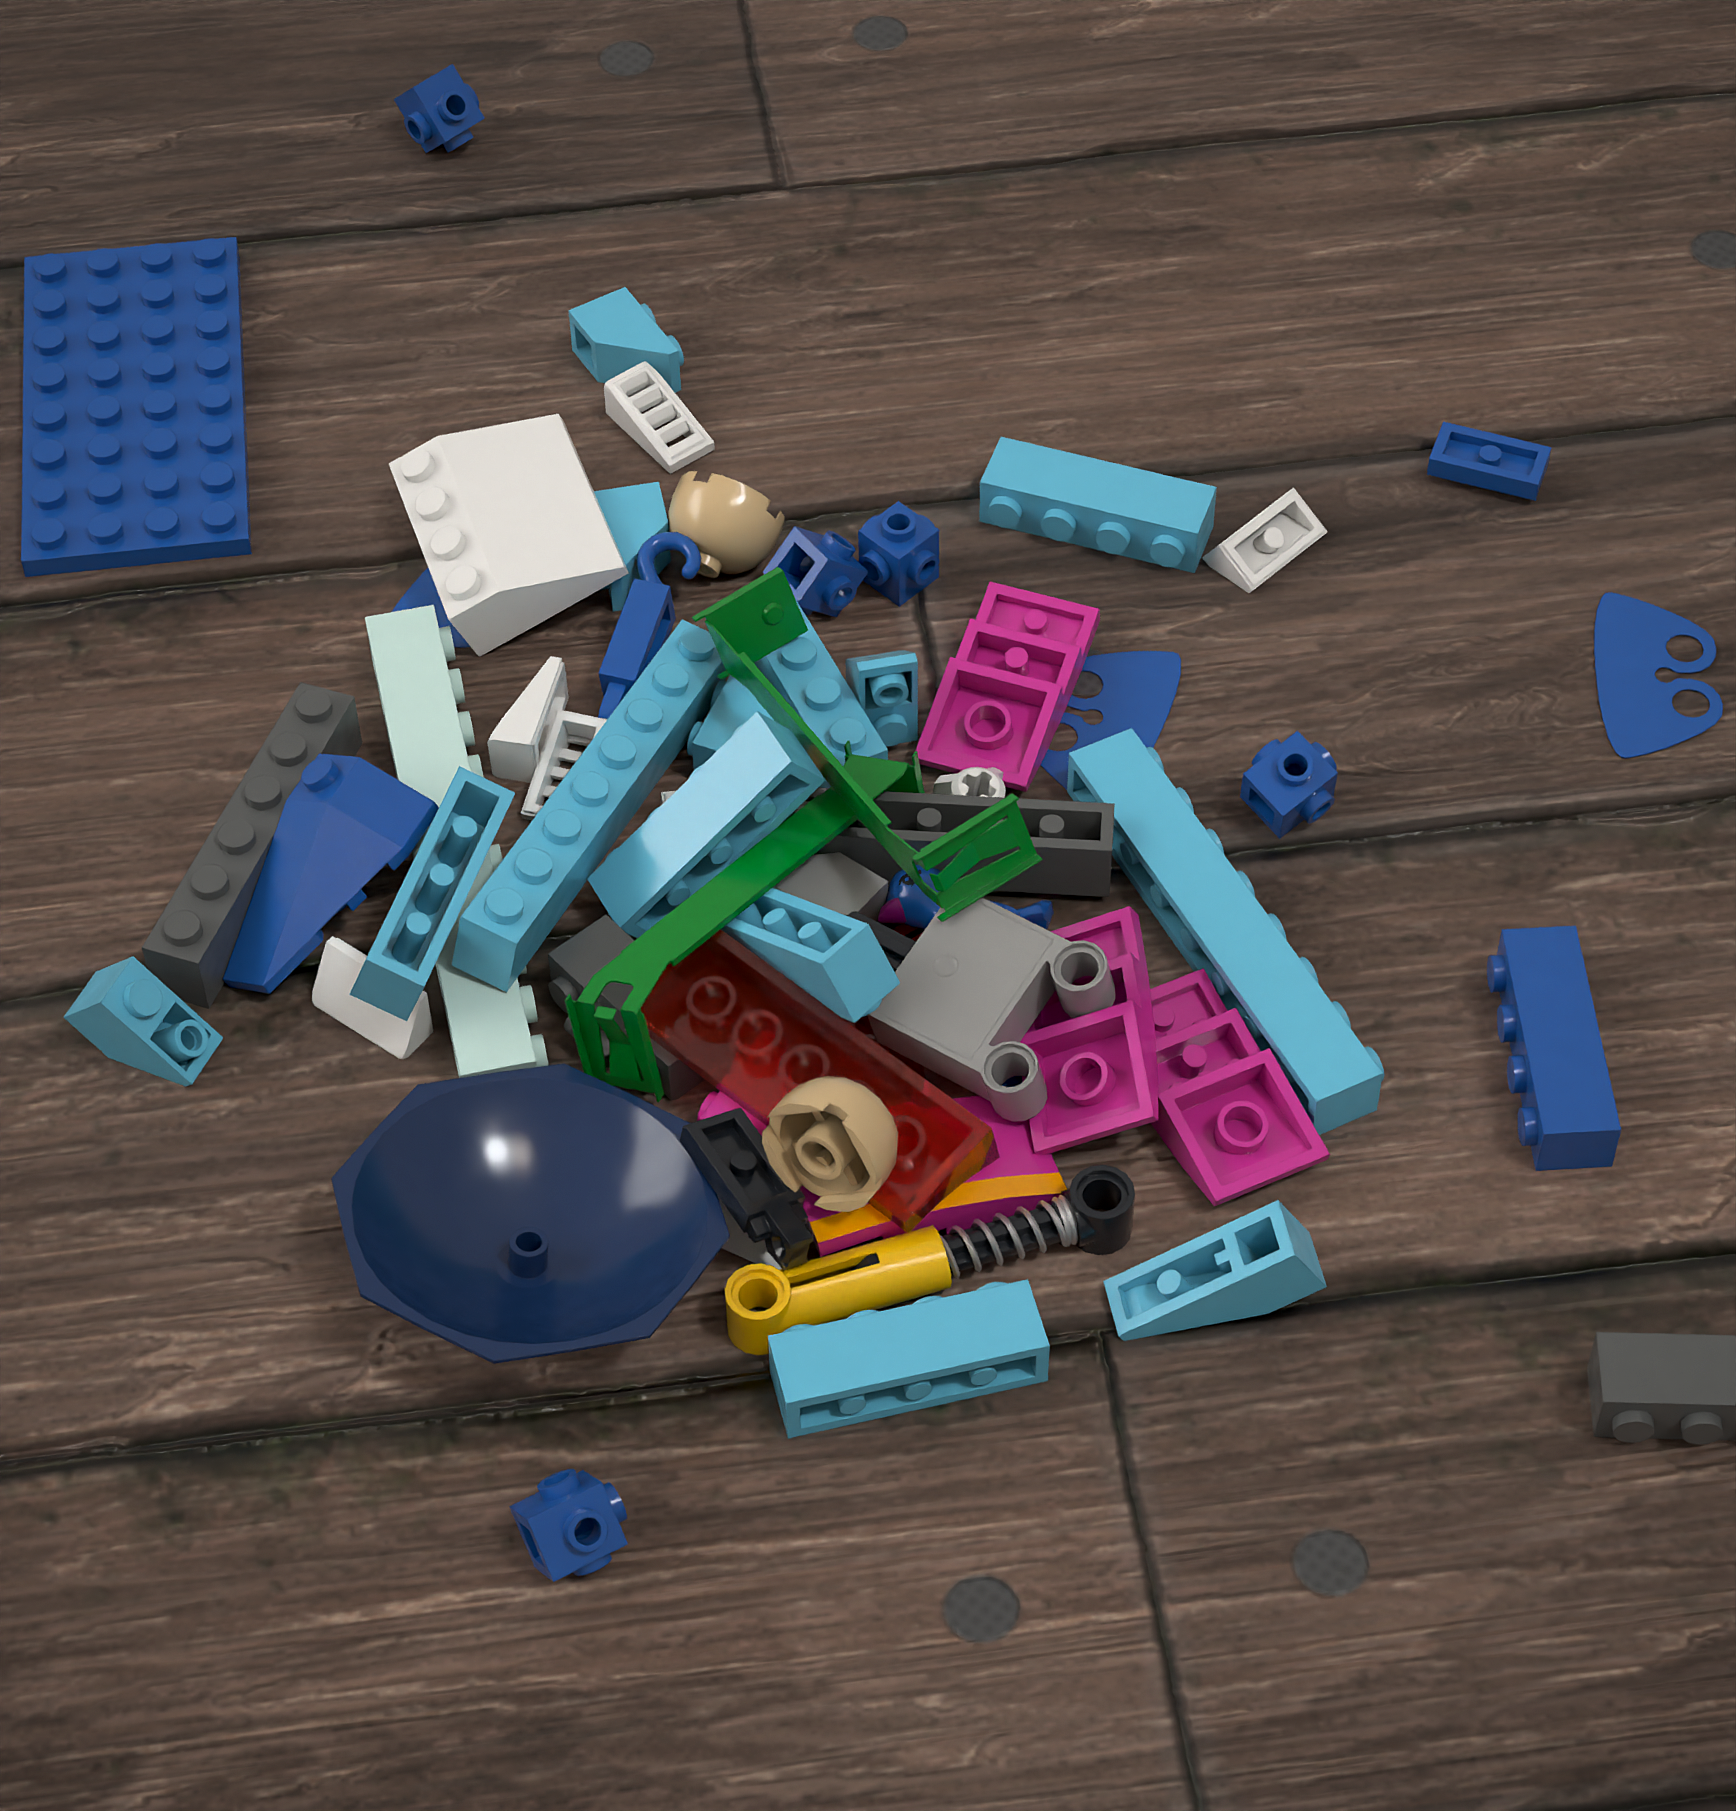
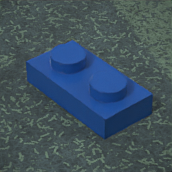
(1489, 461)

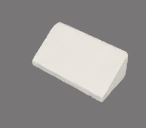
(1266, 542)
(331, 992)

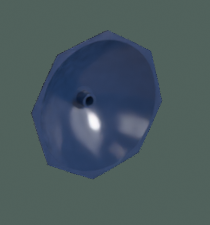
(527, 1213)

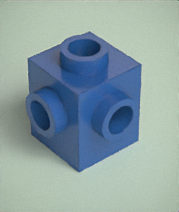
(440, 110)
(899, 553)
(819, 570)
(1290, 783)
(571, 1524)

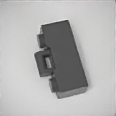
(571, 970)

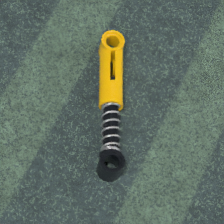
(924, 1260)

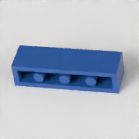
(1554, 1048)

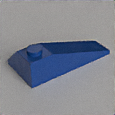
(328, 844)

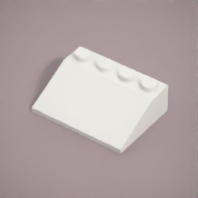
(507, 526)

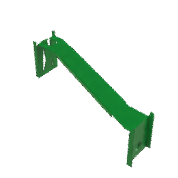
(766, 618)
(705, 915)

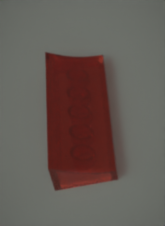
(766, 1035)

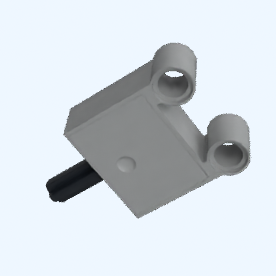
(974, 994)

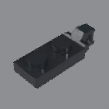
(737, 1168)

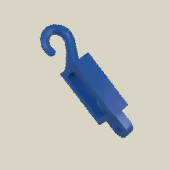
(643, 620)

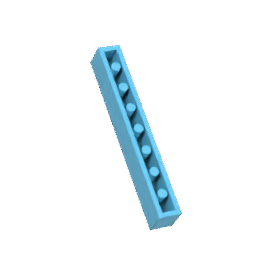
(588, 810)
(1225, 929)

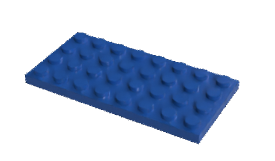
(133, 408)

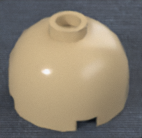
(724, 522)
(832, 1142)

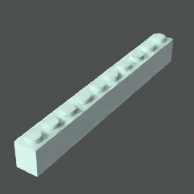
(427, 748)

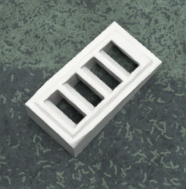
(644, 388)
(524, 728)
(564, 729)

